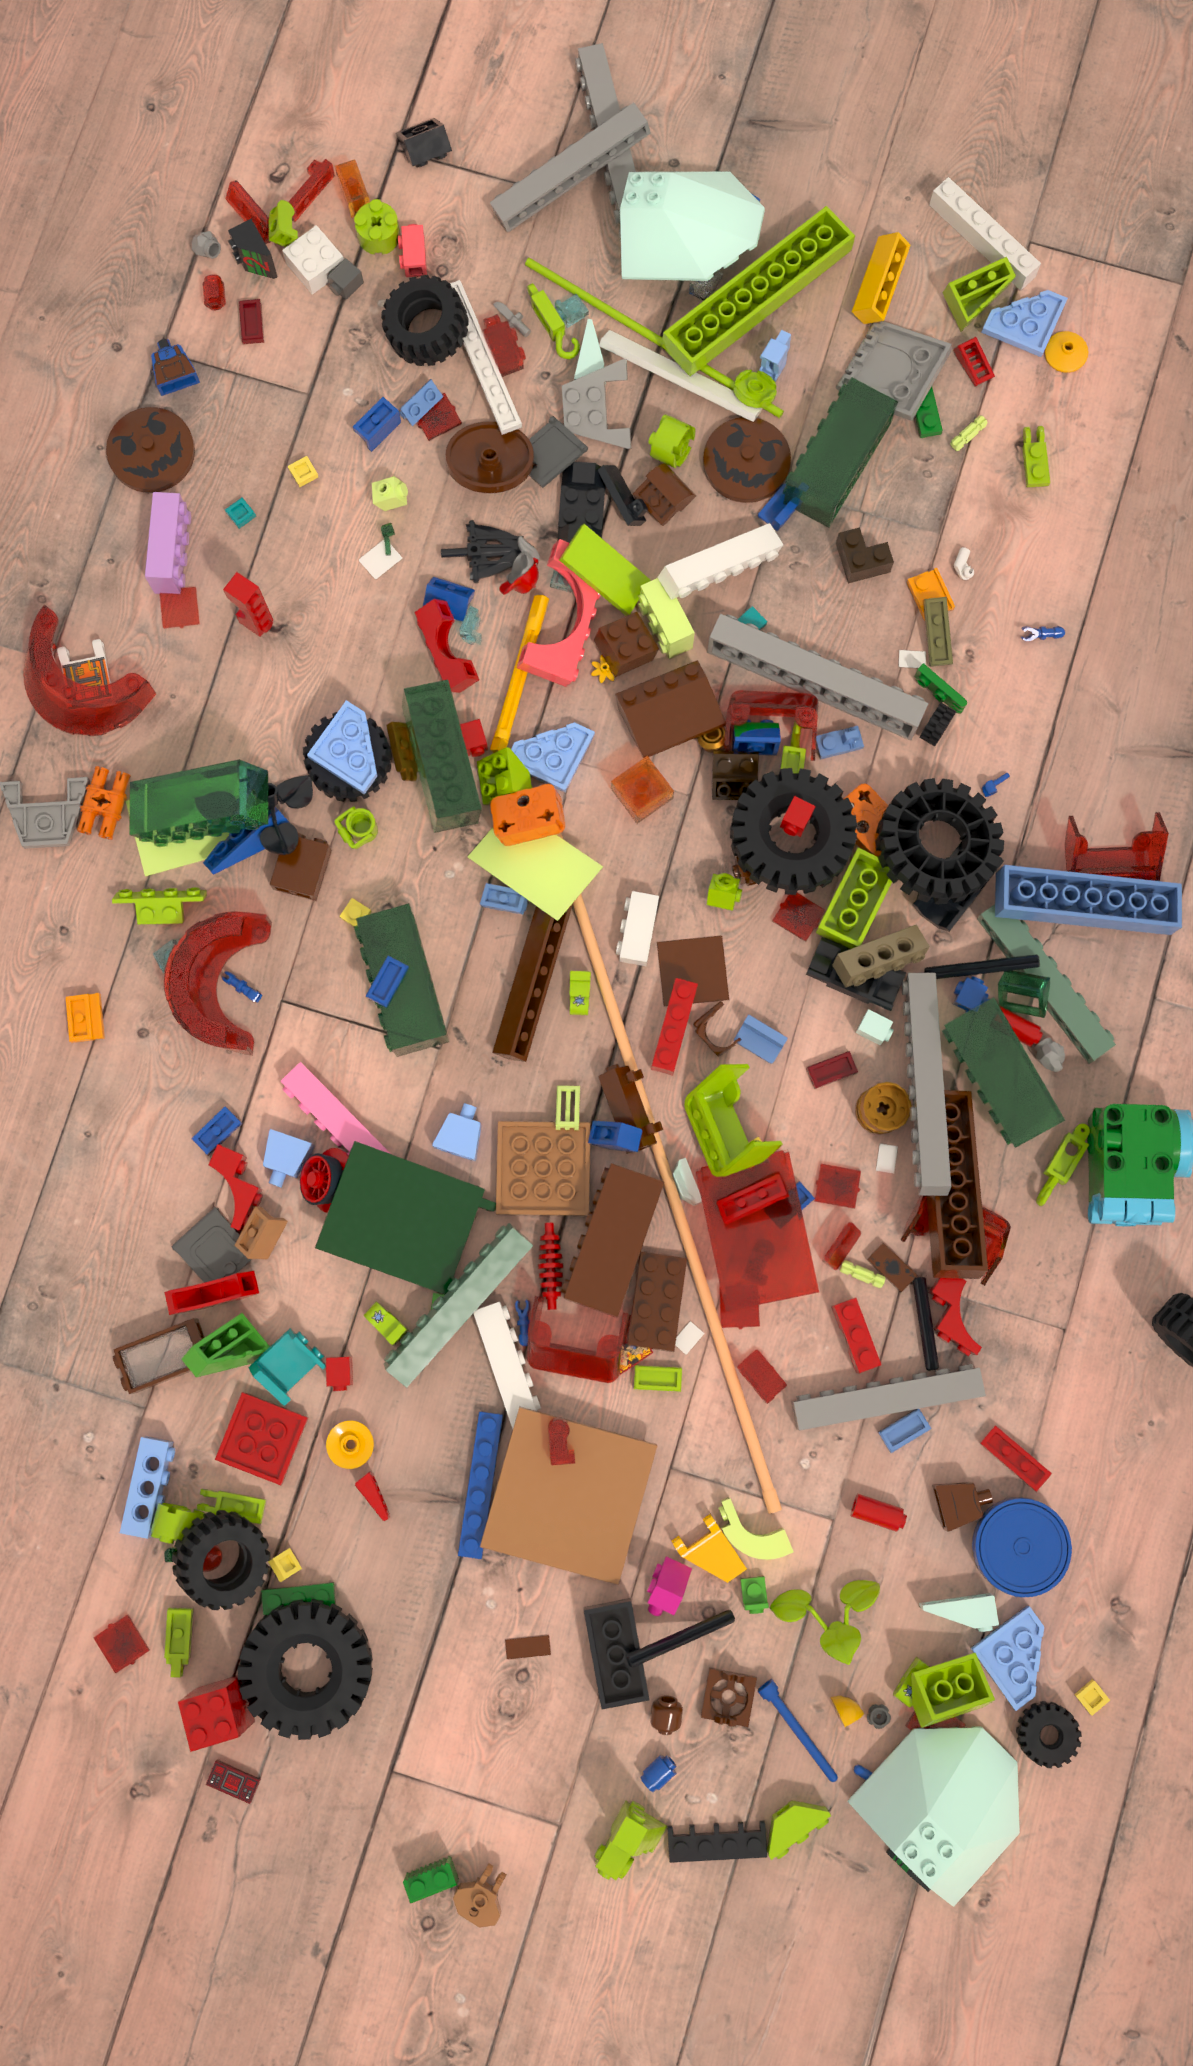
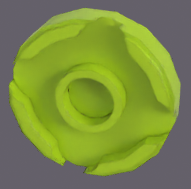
(755, 388)

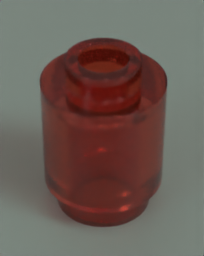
(214, 292)

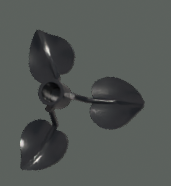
(297, 794)

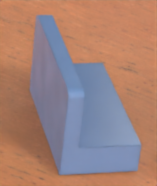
(760, 1039)

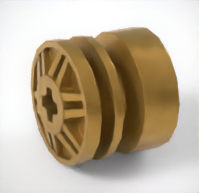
(885, 1095)

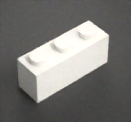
(637, 928)

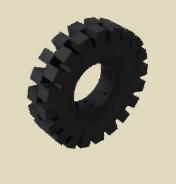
(919, 868)
(786, 870)
(292, 1709)

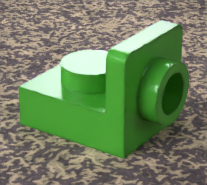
(754, 1594)

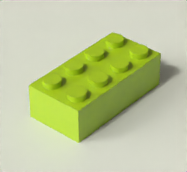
(856, 901)

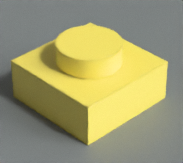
(303, 471)
(354, 910)
(284, 1565)
(1092, 1697)

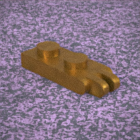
(402, 750)

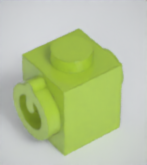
(724, 891)
(612, 1861)

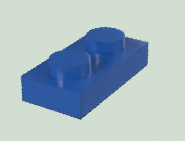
(216, 1130)

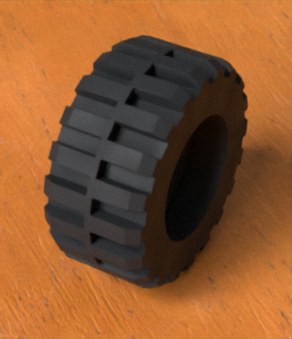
(409, 301)
(334, 786)
(1175, 1325)
(243, 1577)

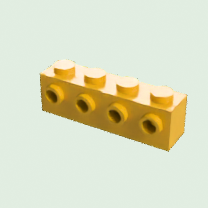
(881, 278)

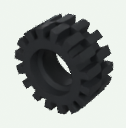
(937, 724)

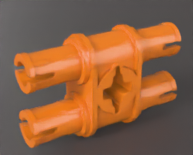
(97, 794)

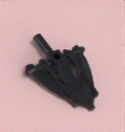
(479, 552)

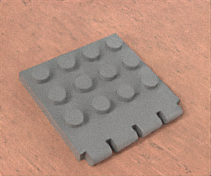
(898, 365)

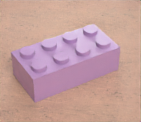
(167, 543)

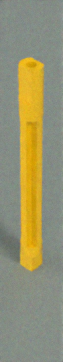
(519, 676)

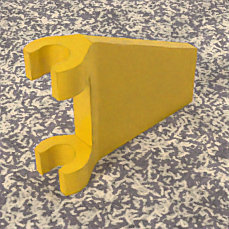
(712, 1553)

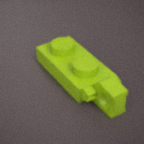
(178, 1639)

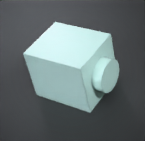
(875, 1027)

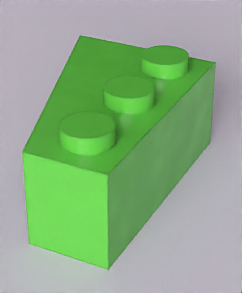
(226, 1348)

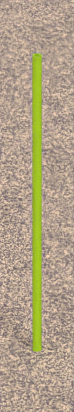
(615, 314)

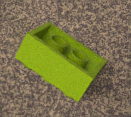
(950, 1690)

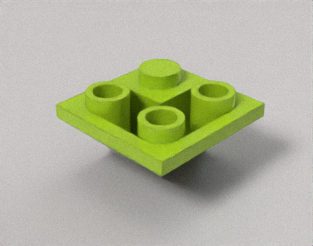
(502, 775)

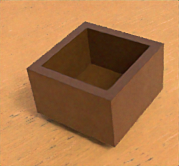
(626, 644)

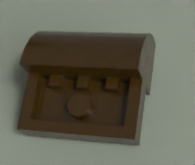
(733, 773)

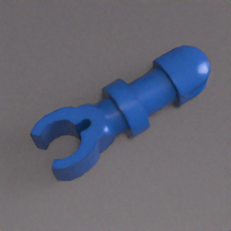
(1043, 632)
(242, 987)
(523, 1321)

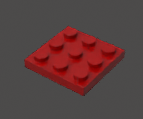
(261, 1438)

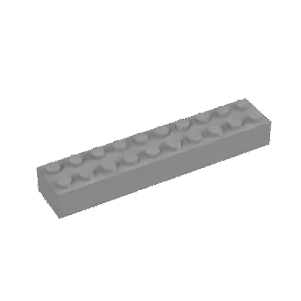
(813, 674)

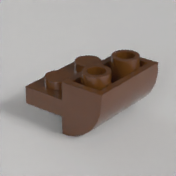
(664, 493)

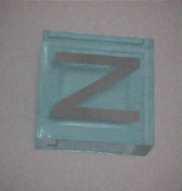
(560, 582)

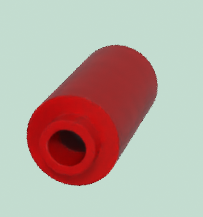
(1025, 1030)
(878, 1513)

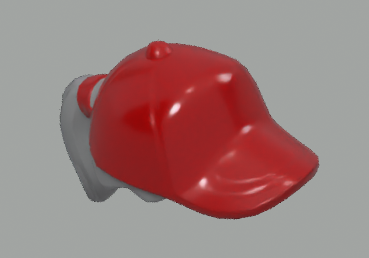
(524, 570)

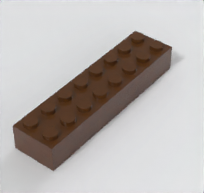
(957, 1219)

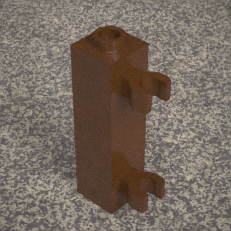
(626, 1103)

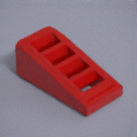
(977, 351)
(370, 1490)

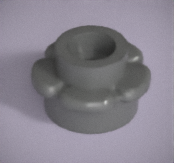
(878, 1723)

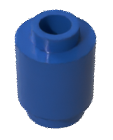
(659, 1773)

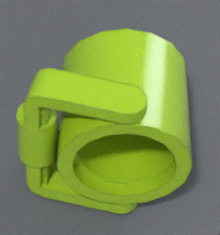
(360, 827)

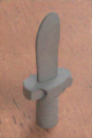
(515, 320)

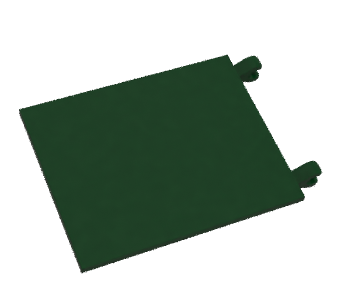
(400, 1218)

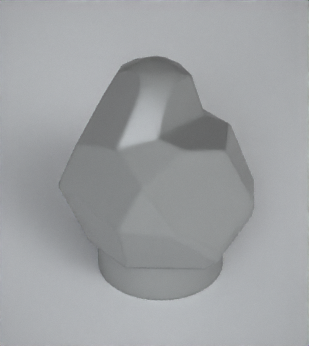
(206, 245)
(1050, 1054)

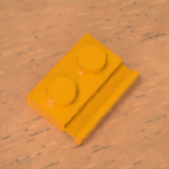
(928, 586)
(85, 1017)

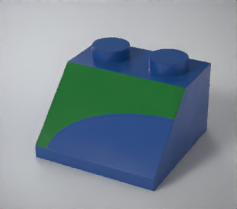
(757, 736)

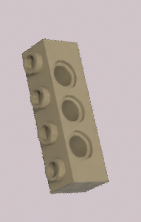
(909, 939)

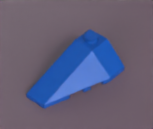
(239, 846)

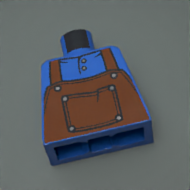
(172, 368)

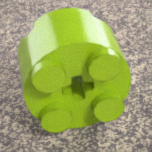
(377, 227)
(671, 441)
(171, 1521)

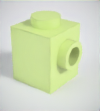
(389, 493)

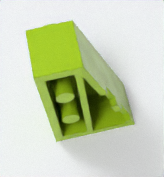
(977, 290)
(636, 1830)

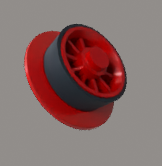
(321, 1177)

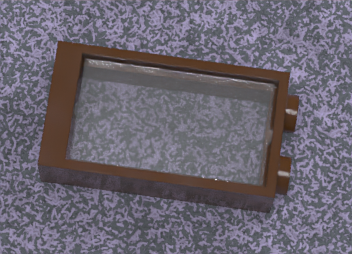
(157, 1356)

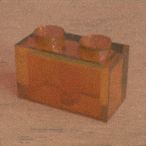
(352, 186)

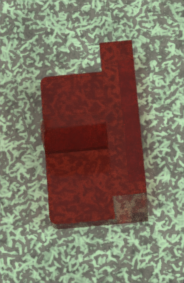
(761, 1376)

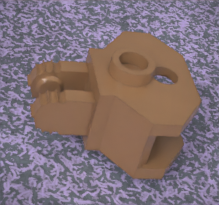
(482, 1897)

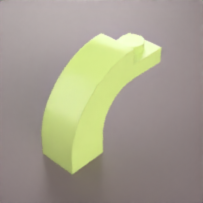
(757, 1546)

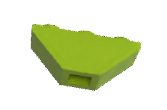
(792, 1826)

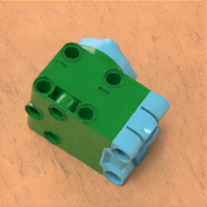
(1134, 1162)

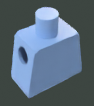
(460, 1134)
(285, 1156)

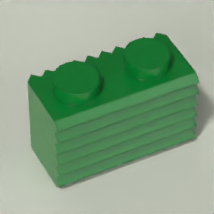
(430, 1879)

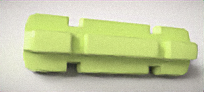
(968, 433)
(862, 1274)

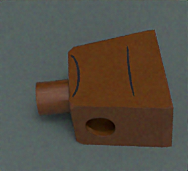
(960, 1503)

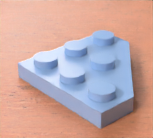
(1026, 321)
(347, 748)
(555, 754)
(1013, 1656)

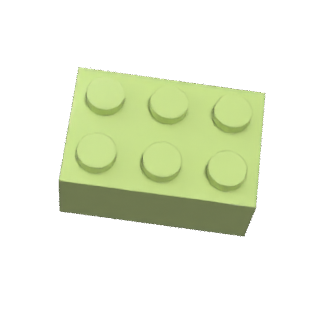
(665, 619)

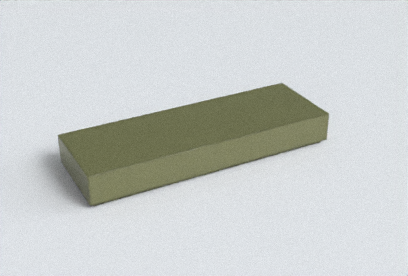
(938, 631)

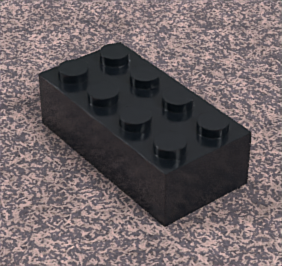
(612, 1637)

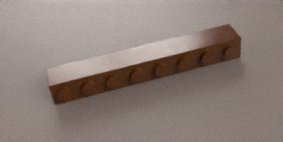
(530, 985)

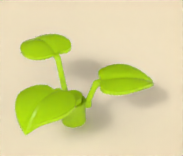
(840, 1638)

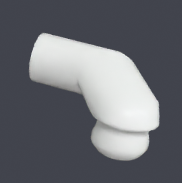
(960, 565)

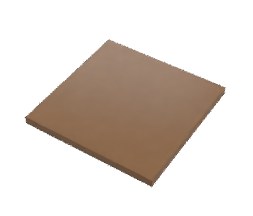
(569, 1513)

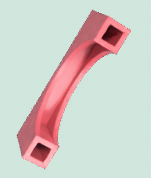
(559, 660)

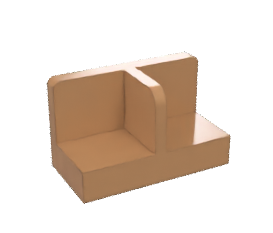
(260, 1234)

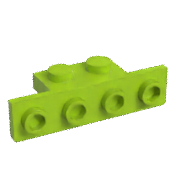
(159, 906)

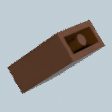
(303, 869)

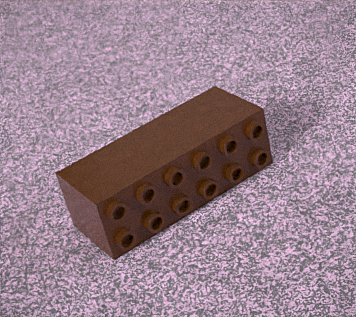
(612, 1240)

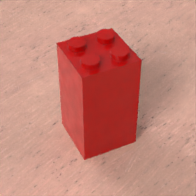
(215, 1713)

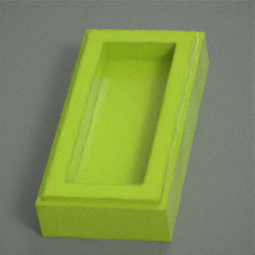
(658, 1378)

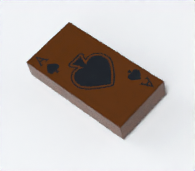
(892, 1267)

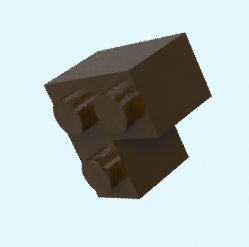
(862, 561)

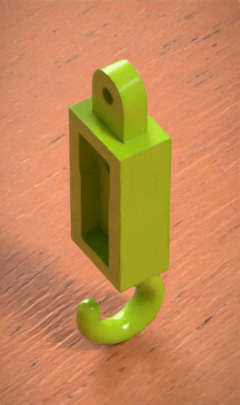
(551, 321)
(793, 755)
(1063, 1165)

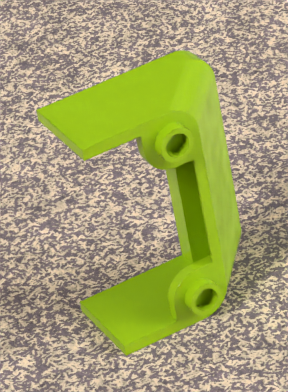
(718, 1125)

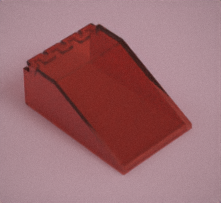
(765, 1252)

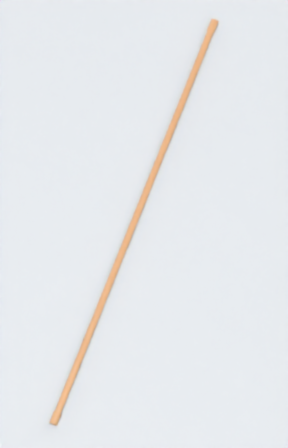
(768, 1491)

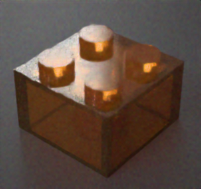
(642, 789)

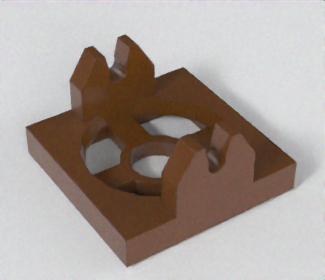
(710, 1713)

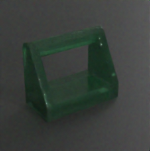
(1025, 985)

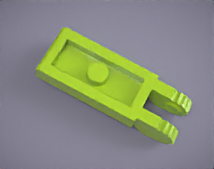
(1035, 459)
(247, 1506)

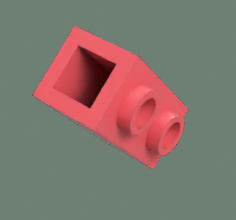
(414, 250)

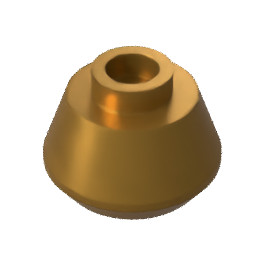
(713, 740)

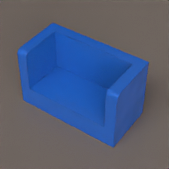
(615, 1136)

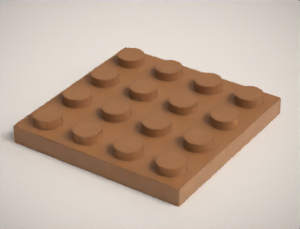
(542, 1169)

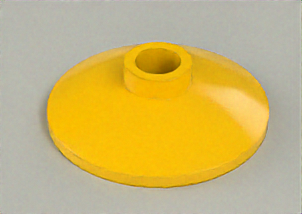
(1063, 359)
(337, 1444)

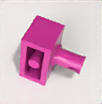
(667, 1587)

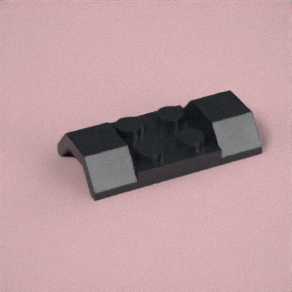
(581, 500)
(947, 915)
(876, 991)

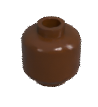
(666, 1715)

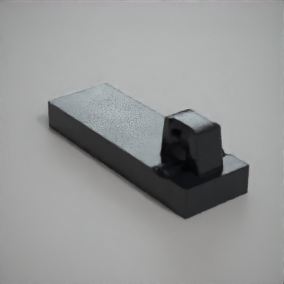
(631, 509)

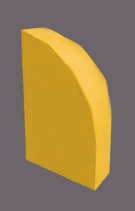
(847, 1709)

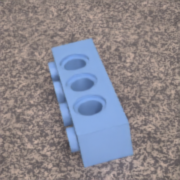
(149, 1447)

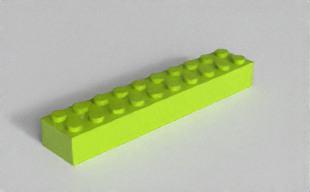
(758, 291)

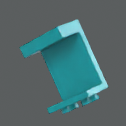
(285, 1364)

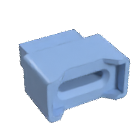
(775, 355)

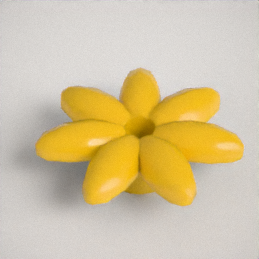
(602, 672)

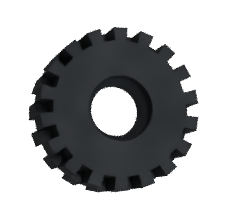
(1030, 1729)

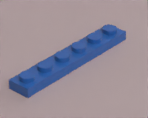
(480, 1484)

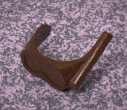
(700, 1025)

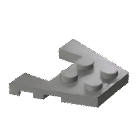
(586, 405)
(46, 822)

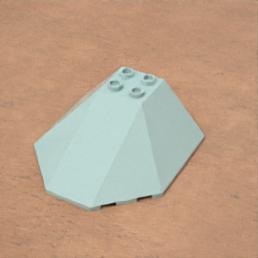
(685, 224)
(944, 1805)

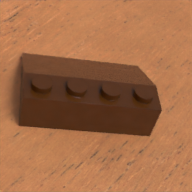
(670, 709)

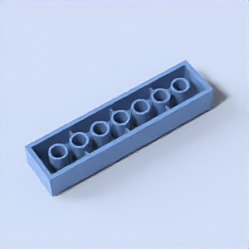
(1088, 900)

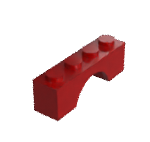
(253, 610)
(435, 622)
(674, 1026)

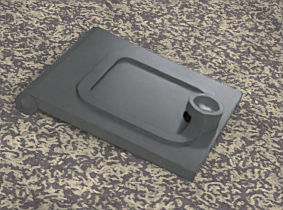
(554, 451)
(211, 1248)

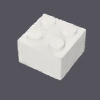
(312, 259)

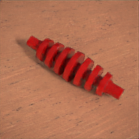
(550, 1266)

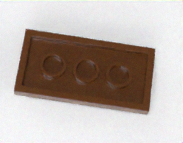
(657, 1302)

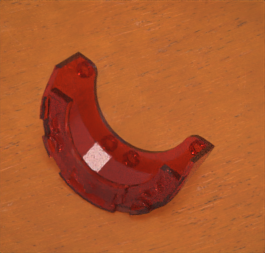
(71, 705)
(194, 973)

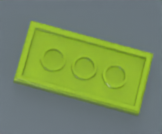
(604, 569)

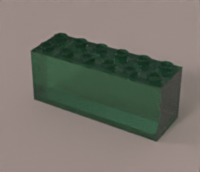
(839, 451)
(441, 756)
(199, 803)
(414, 1012)
(1002, 1072)

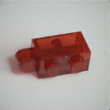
(503, 345)

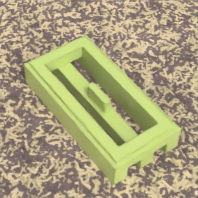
(567, 1124)

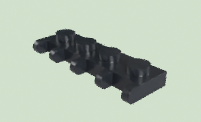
(717, 1844)

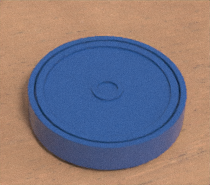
(1022, 1547)

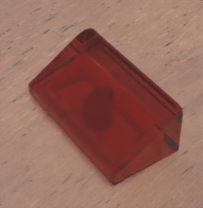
(842, 1246)

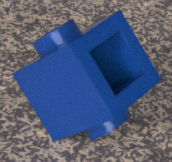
(970, 993)

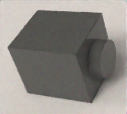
(345, 279)

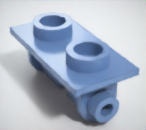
(420, 403)

